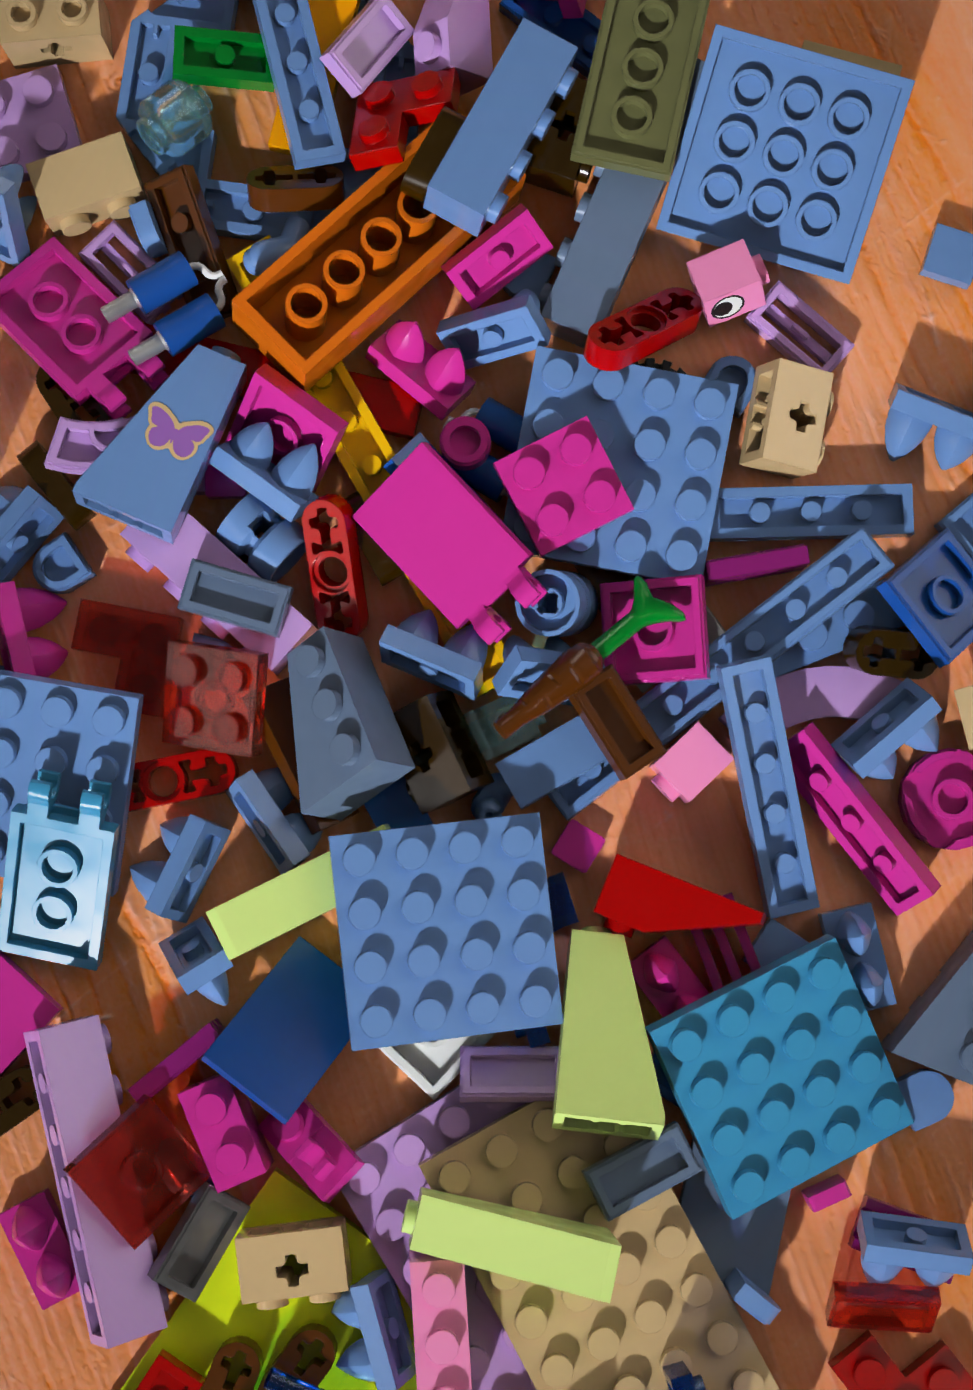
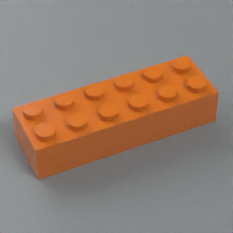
(349, 274)

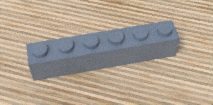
(603, 246)

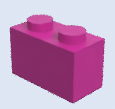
(225, 1131)

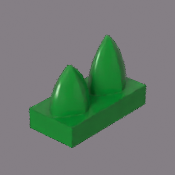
(221, 59)

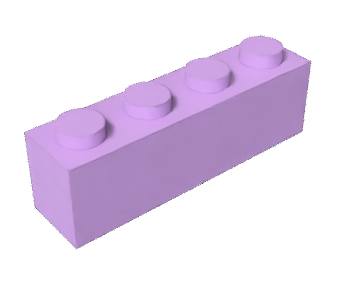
(198, 543)

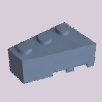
(341, 726)
(940, 1021)

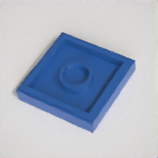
(935, 596)

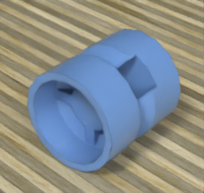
(275, 550)
(566, 607)

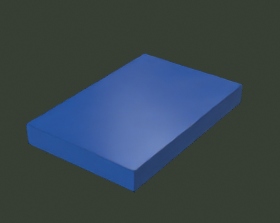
(285, 1032)

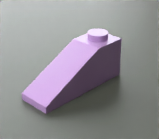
(455, 36)

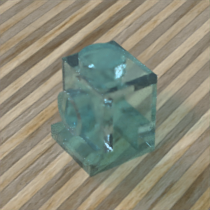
(489, 740)

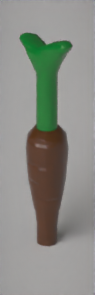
(584, 661)

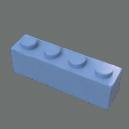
(501, 127)

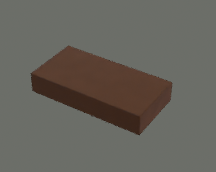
(617, 724)

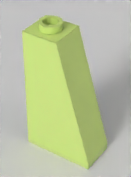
(275, 906)
(604, 1052)
(514, 1242)

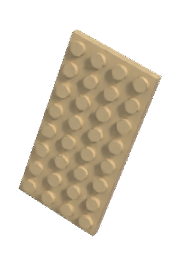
(665, 1288)

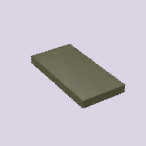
(639, 85)

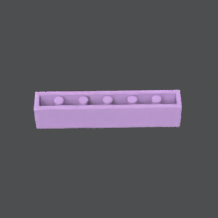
(77, 1105)

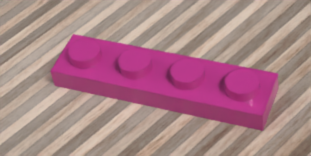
(858, 822)

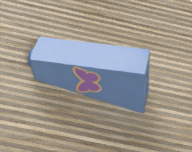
(165, 449)

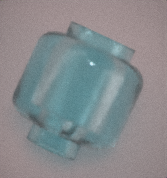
(175, 118)

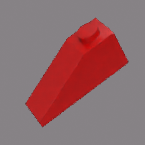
(661, 903)

